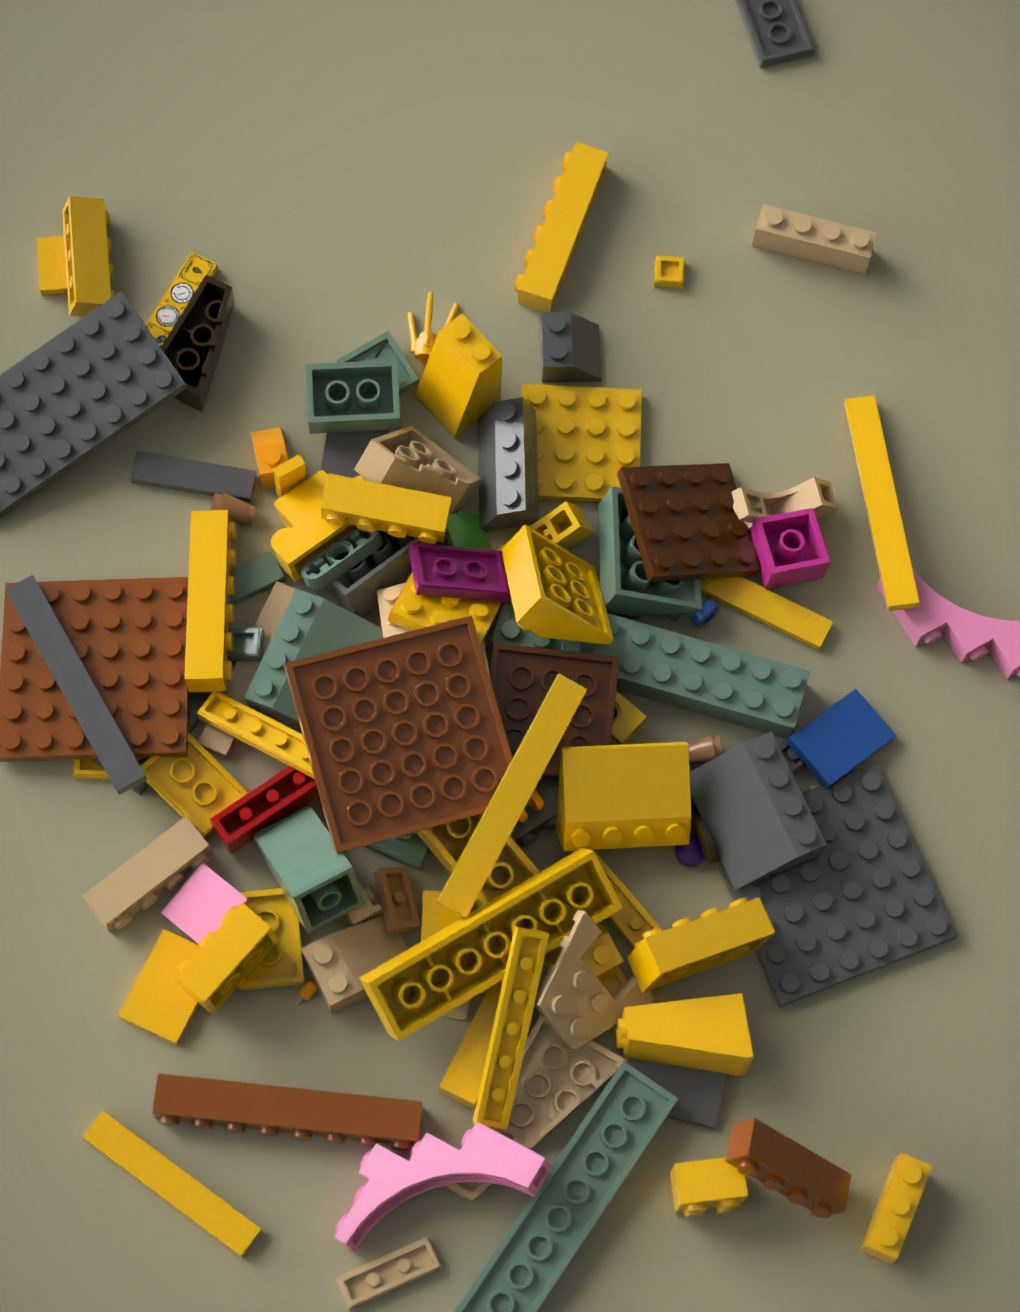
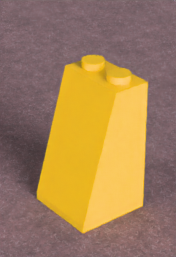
(460, 376)
(689, 1033)

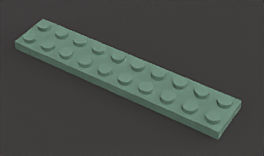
(572, 1196)

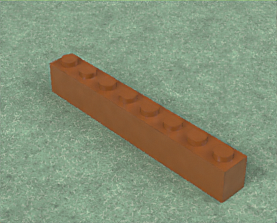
(287, 1110)

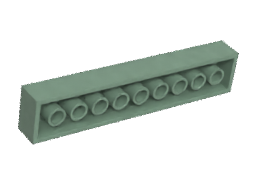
(686, 672)

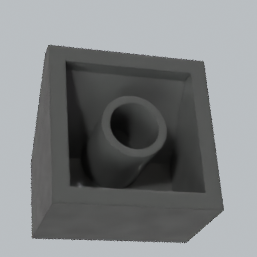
(569, 348)

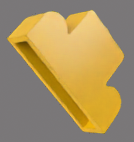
(305, 530)

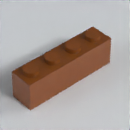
(788, 1168)

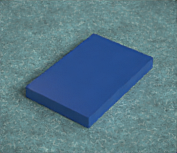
(841, 738)

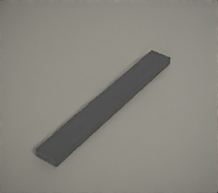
(76, 685)

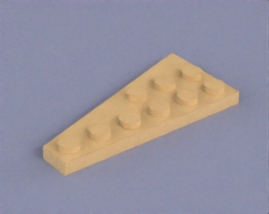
(549, 1089)

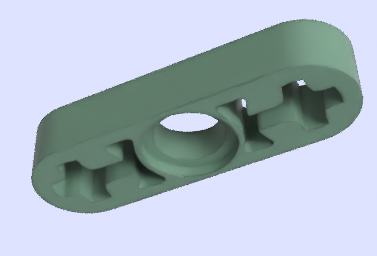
(328, 574)

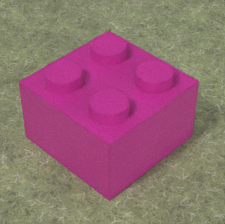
(789, 548)

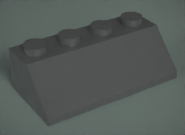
(508, 465)

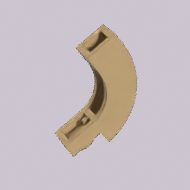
(810, 494)

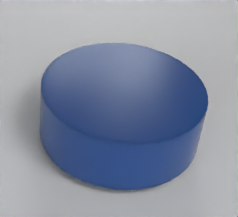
(708, 612)

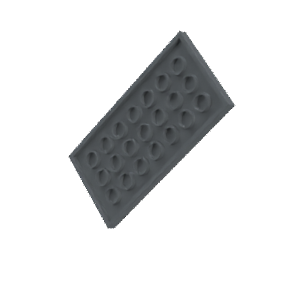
(78, 397)

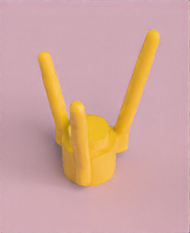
(422, 346)

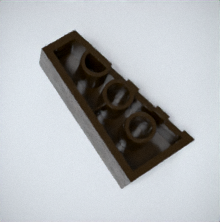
(198, 339)

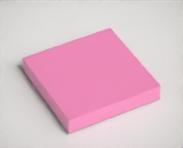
(202, 903)

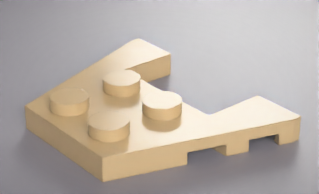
(575, 998)

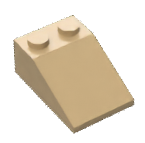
(346, 956)

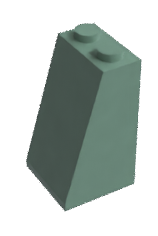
(308, 869)

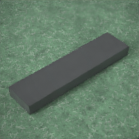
(192, 476)

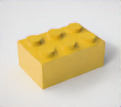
(226, 957)

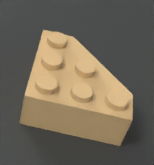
(416, 463)

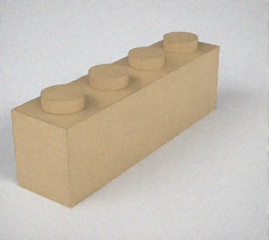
(814, 239)
(147, 875)

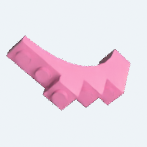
(965, 631)
(433, 1164)

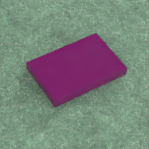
(458, 572)

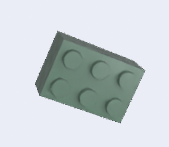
(353, 396)

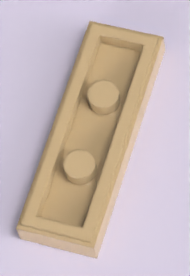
(388, 1273)

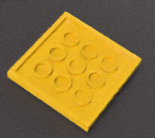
(583, 438)

